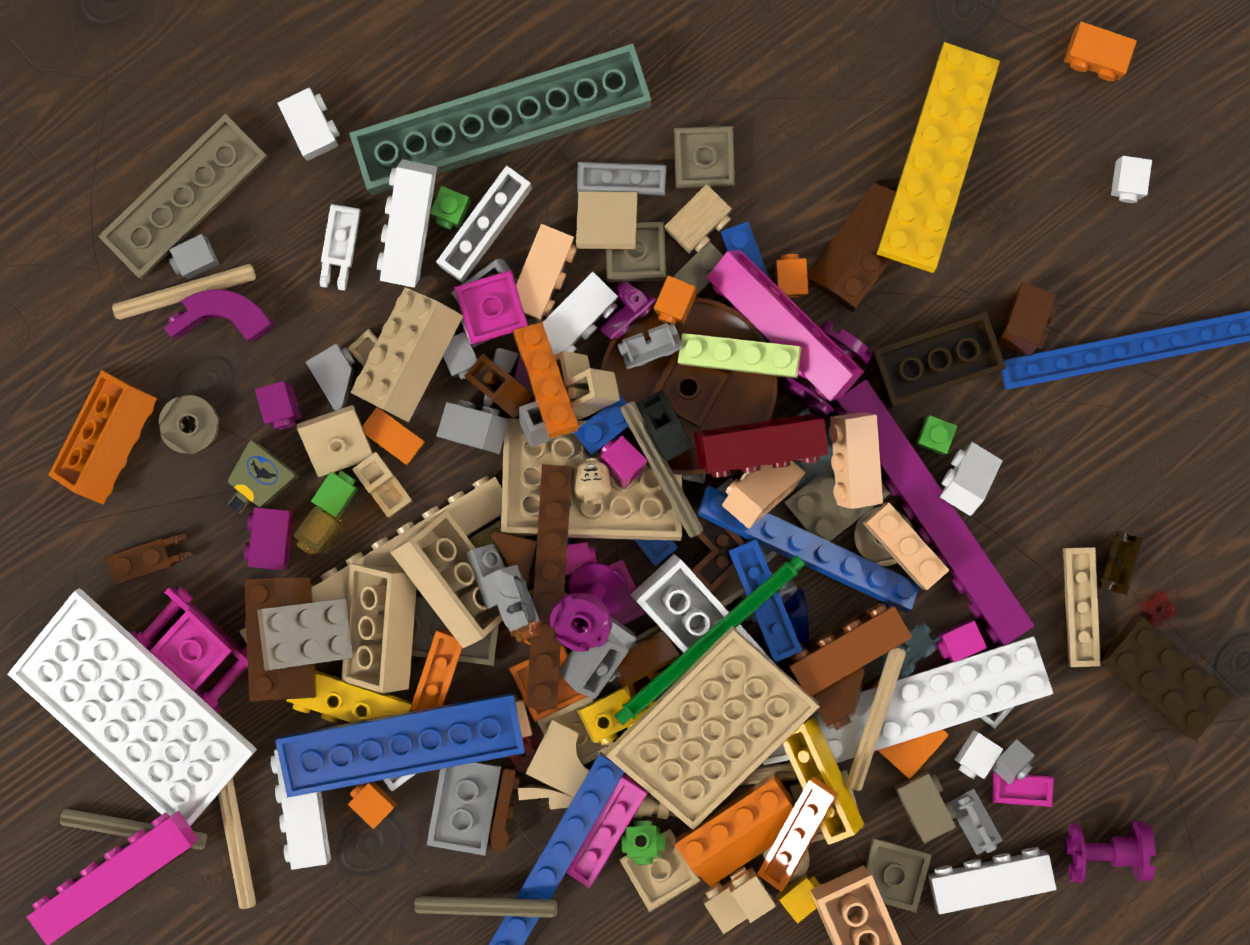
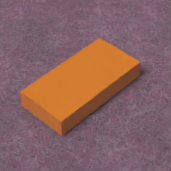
(392, 436)

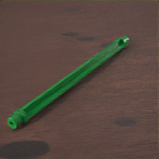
(692, 654)

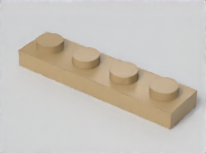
(1081, 607)

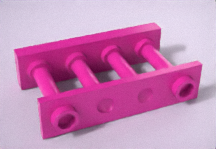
(183, 599)

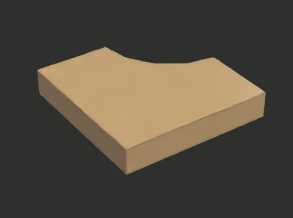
(557, 760)

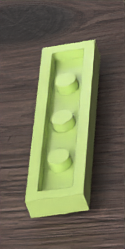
(740, 355)

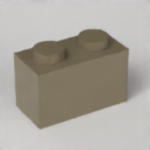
(925, 806)

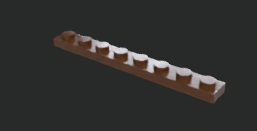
(549, 584)

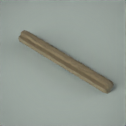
(661, 469)
(114, 825)
(486, 906)

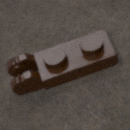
(145, 559)
(503, 810)

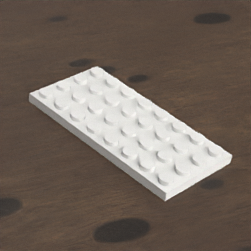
(131, 709)

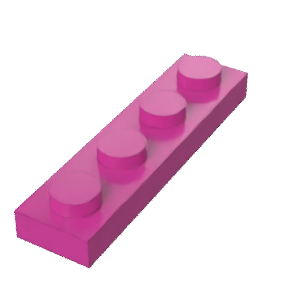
(607, 831)

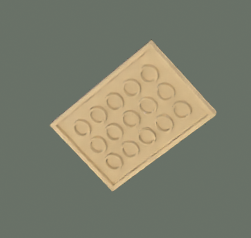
(626, 513)
(712, 728)

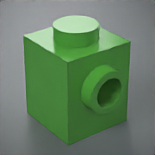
(450, 208)

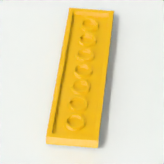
(938, 158)

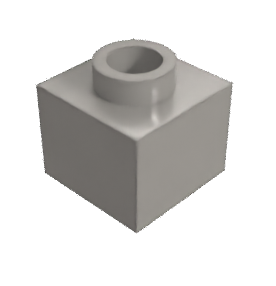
(1014, 762)

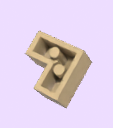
(586, 387)
(738, 899)

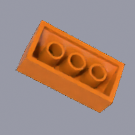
(102, 437)
(737, 831)

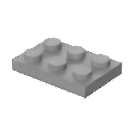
(464, 807)

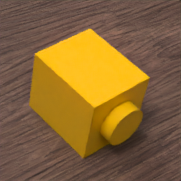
(797, 897)

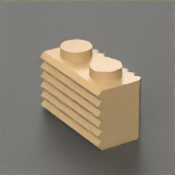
(698, 219)

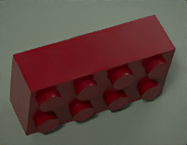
(761, 443)

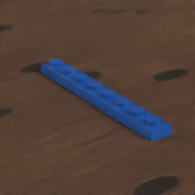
(814, 552)
(562, 847)

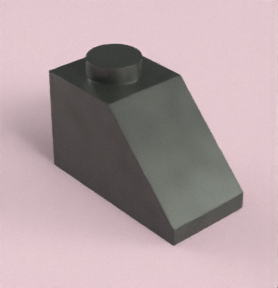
(664, 425)

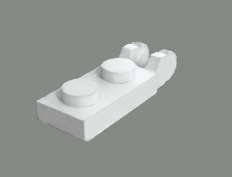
(339, 243)

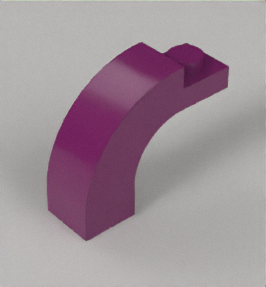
(209, 304)

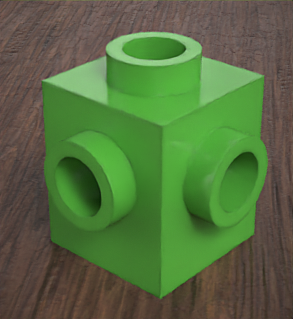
(653, 847)

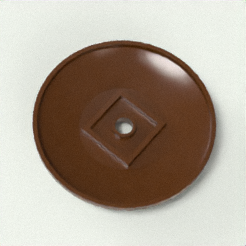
(721, 396)

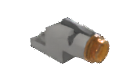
(506, 590)

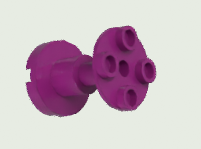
(851, 346)
(585, 614)
(1121, 851)

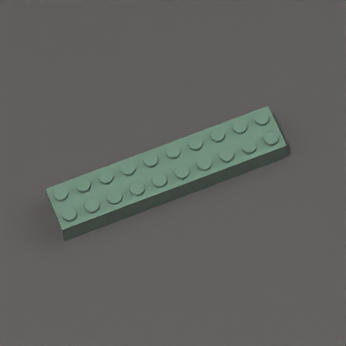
(505, 117)

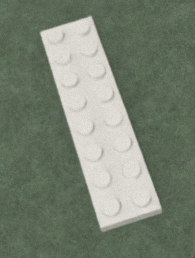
(948, 697)

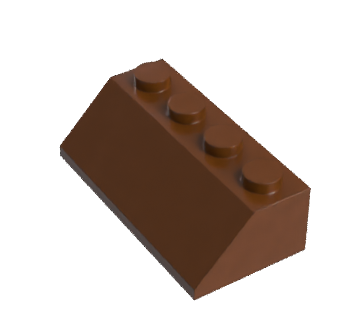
(851, 259)
(280, 683)

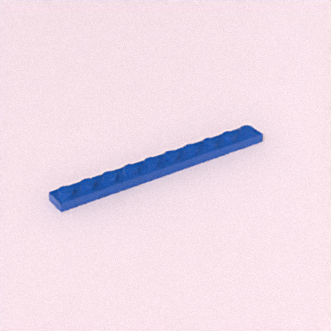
(1126, 350)

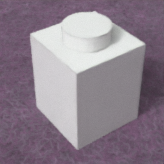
(1131, 178)
(978, 755)

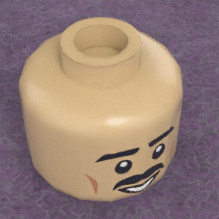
(591, 481)

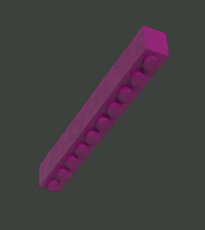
(939, 522)

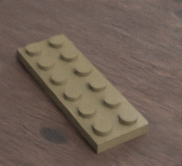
(183, 196)

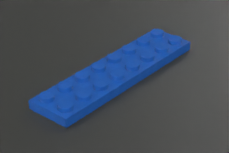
(400, 745)

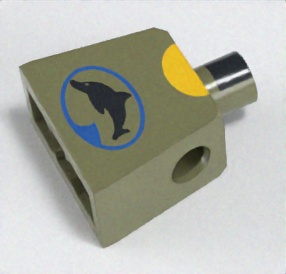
(258, 478)

